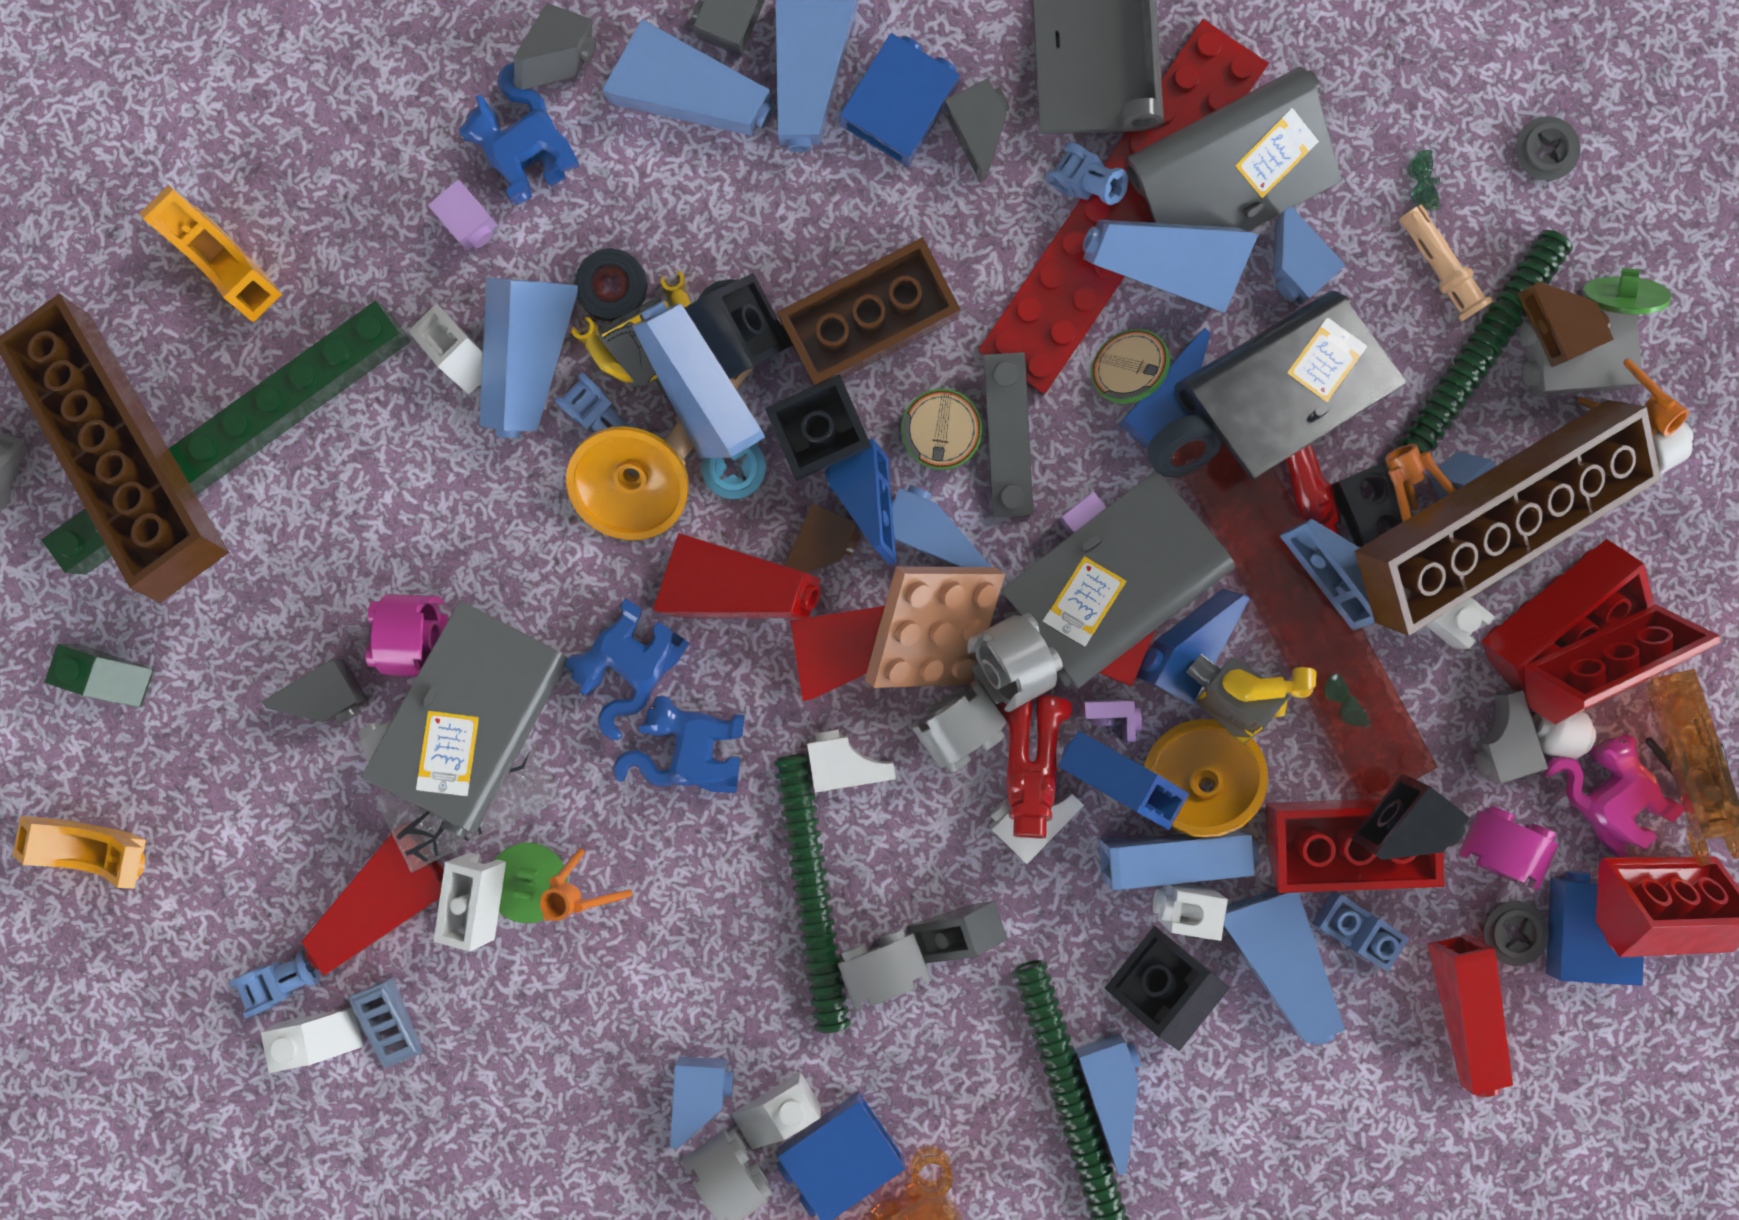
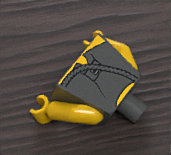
(617, 347)
(1244, 699)

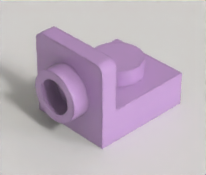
(1106, 711)

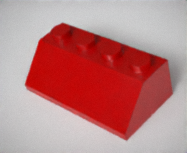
(1583, 600)
(1612, 662)
(1315, 851)
(1667, 906)

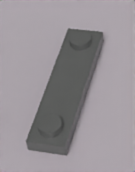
(1008, 434)

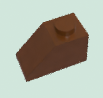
(1564, 322)
(822, 541)

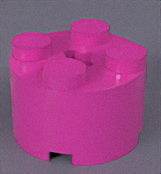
(403, 632)
(1508, 847)

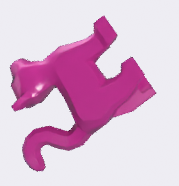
(1620, 798)

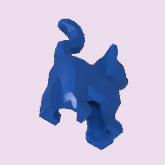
(521, 144)
(637, 663)
(693, 750)

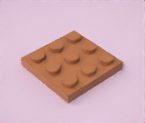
(930, 623)

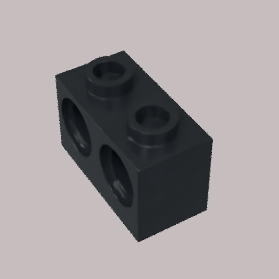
(1361, 514)

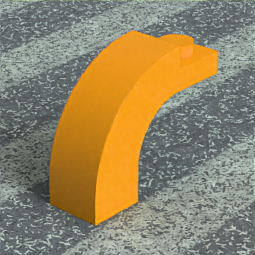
(213, 252)
(81, 846)

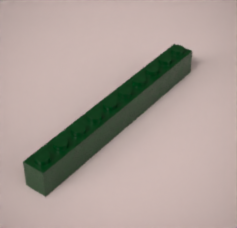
(255, 419)

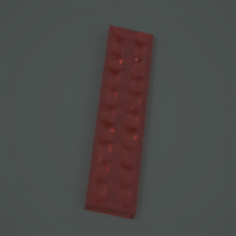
(1307, 626)

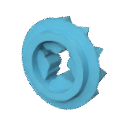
(732, 486)

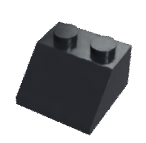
(739, 325)
(818, 427)
(1411, 822)
(1167, 988)

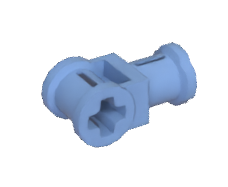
(1084, 174)
(590, 406)
(270, 984)

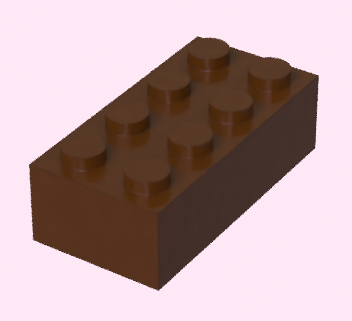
(870, 313)

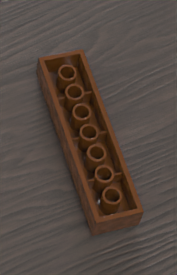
(110, 449)
(1508, 516)

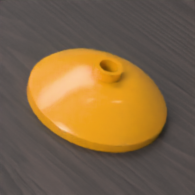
(623, 503)
(1208, 753)

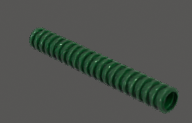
(1485, 344)
(812, 894)
(1069, 1092)

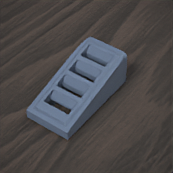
(394, 1004)

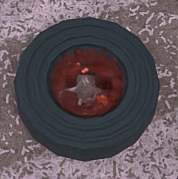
(611, 263)
(1183, 446)

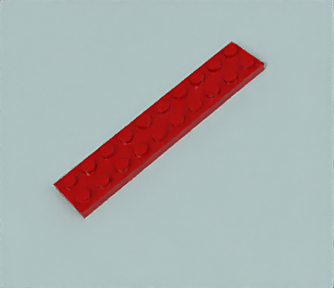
(1065, 290)

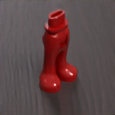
(1312, 491)
(1029, 783)

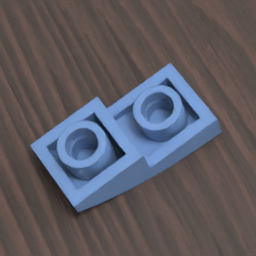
(1360, 930)

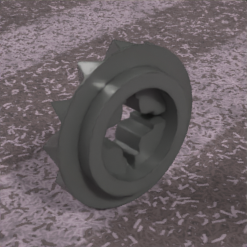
(1564, 155)
(1533, 929)

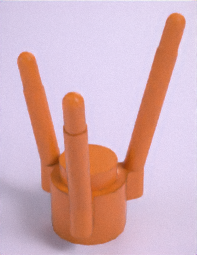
(1663, 411)
(1407, 469)
(565, 899)

